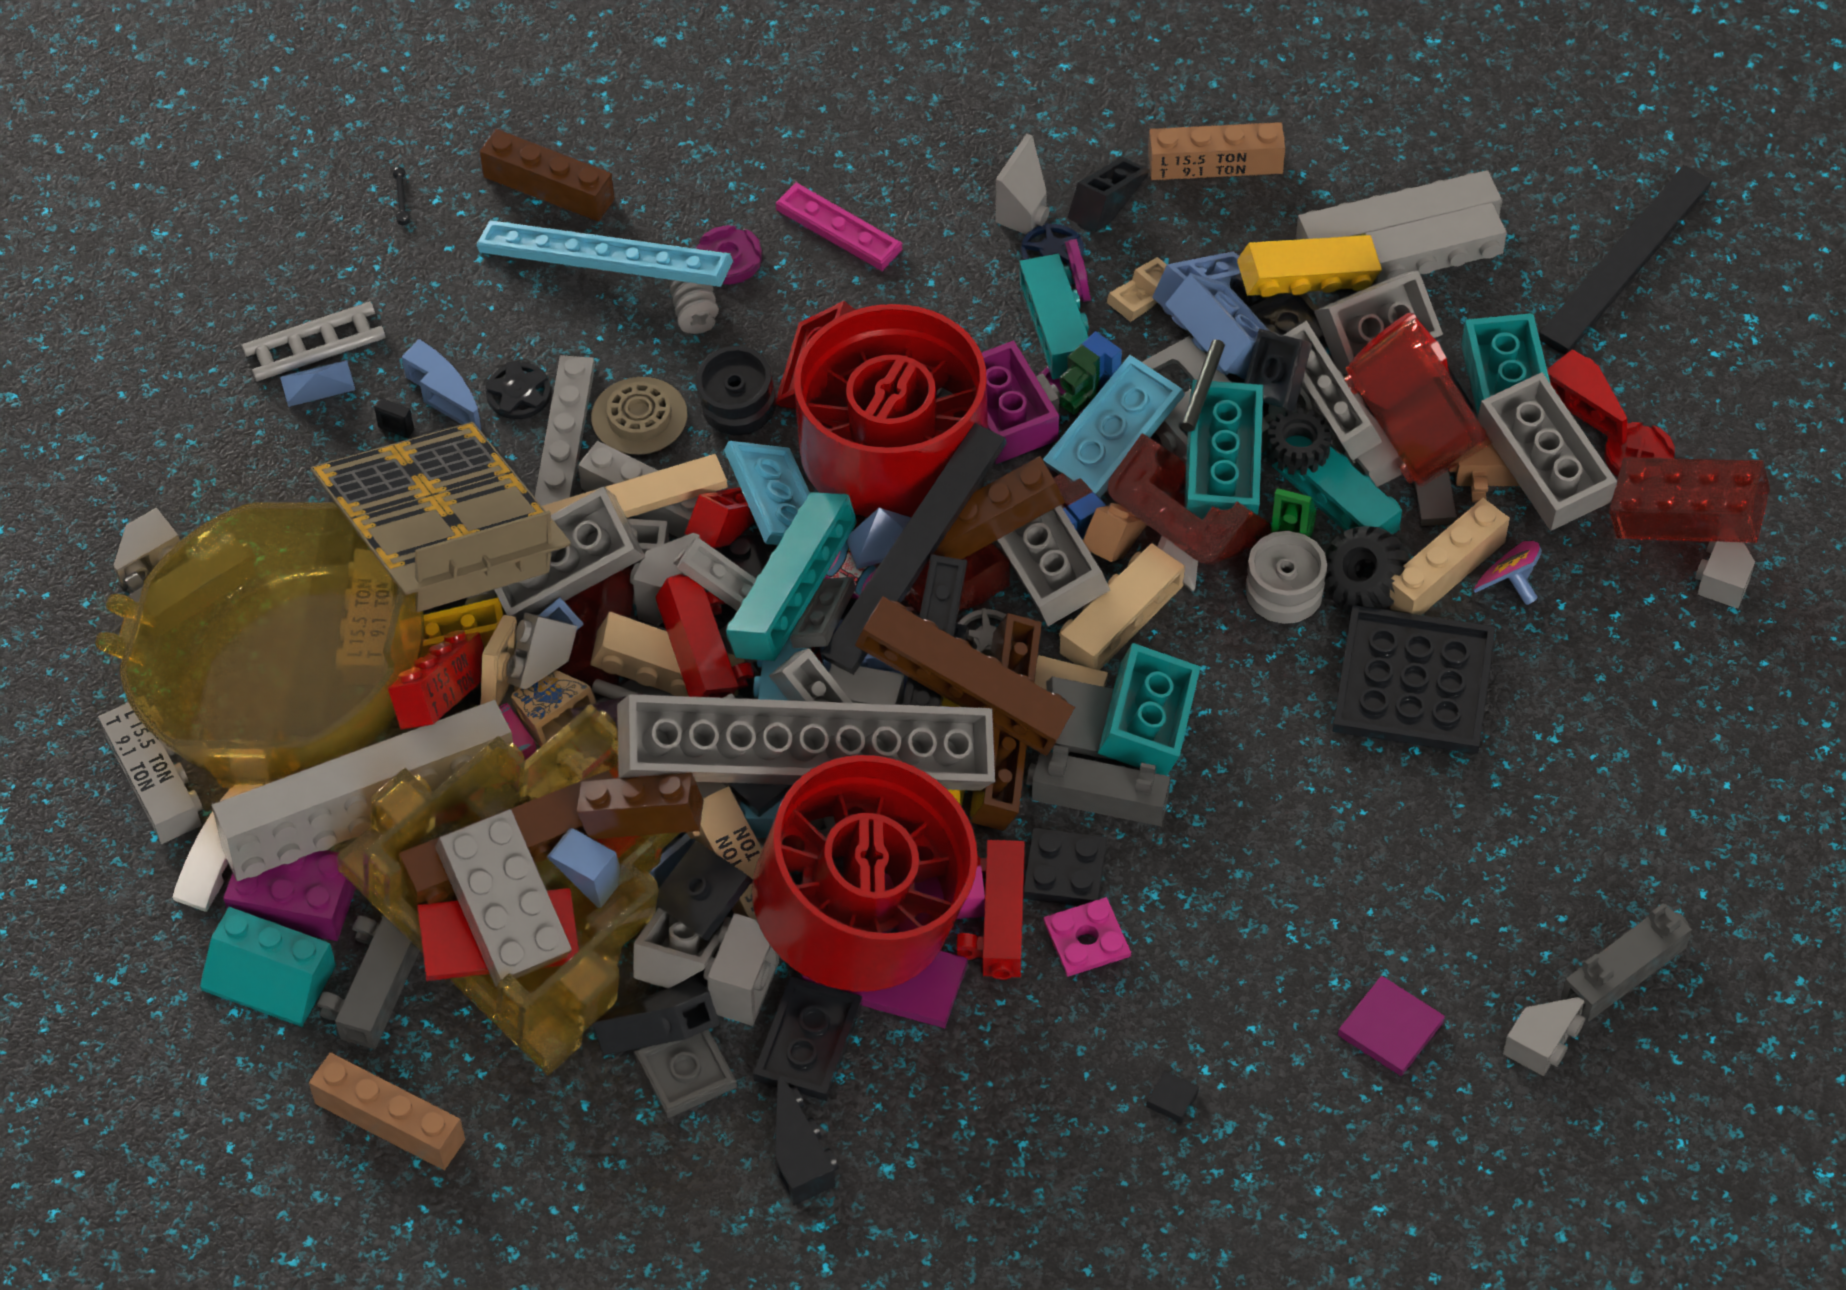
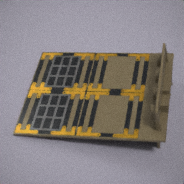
(444, 515)

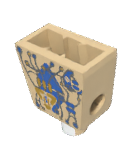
(548, 704)

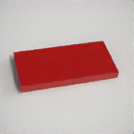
(452, 949)

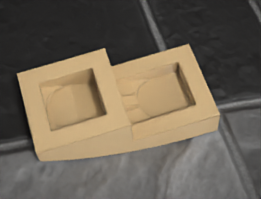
(1136, 295)

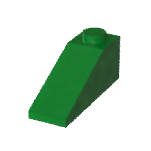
(1293, 513)

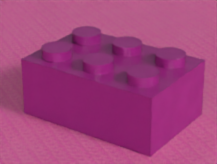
(1017, 403)
(297, 895)

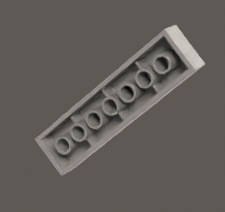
(334, 798)

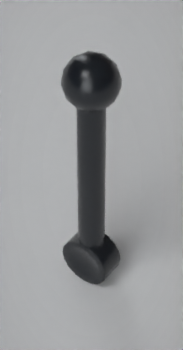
(402, 216)

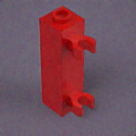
(697, 641)
(1003, 912)

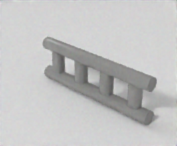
(304, 357)

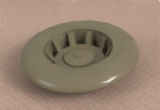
(638, 405)

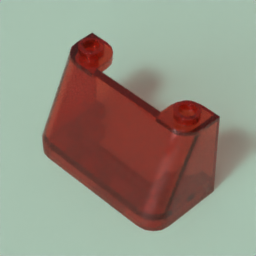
(1417, 404)
(1149, 488)

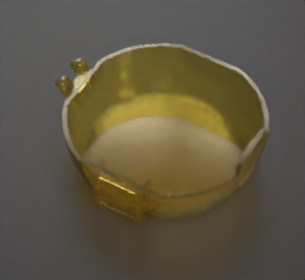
(265, 642)

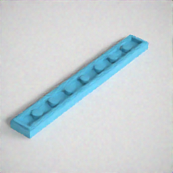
(605, 253)

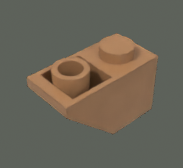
(1112, 532)

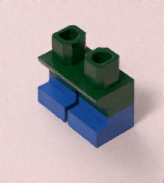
(1088, 372)

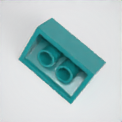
(266, 966)

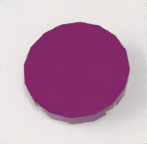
(742, 246)

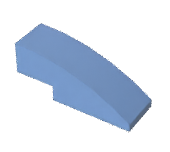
(440, 383)

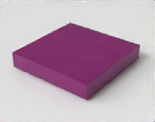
(1391, 1025)

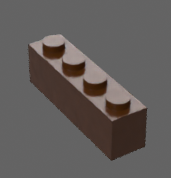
(547, 175)
(1002, 509)

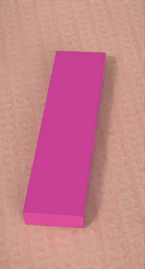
(839, 226)

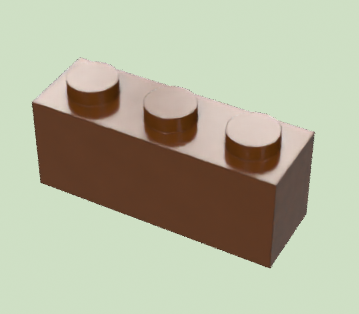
(640, 806)

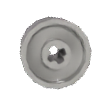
(1286, 577)

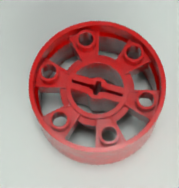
(892, 428)
(886, 821)

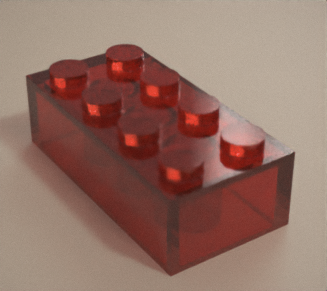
(1690, 499)

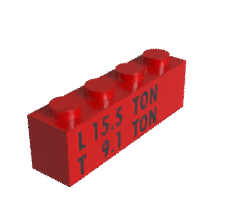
(438, 680)

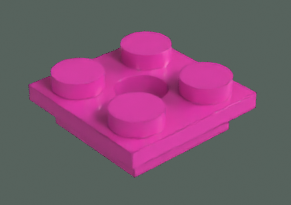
(1092, 919)

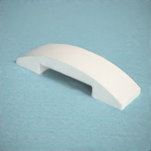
(206, 861)

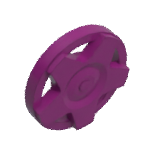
(1078, 270)

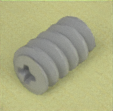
(694, 306)

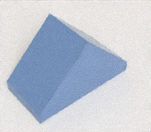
(587, 865)

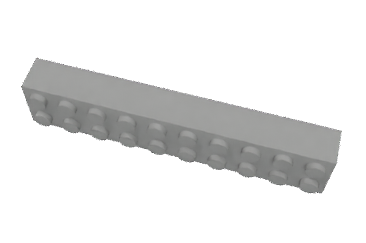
(786, 739)

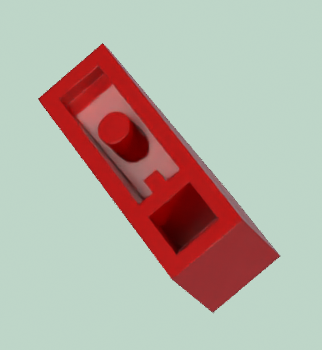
(1588, 394)
(720, 517)

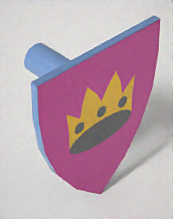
(1517, 567)

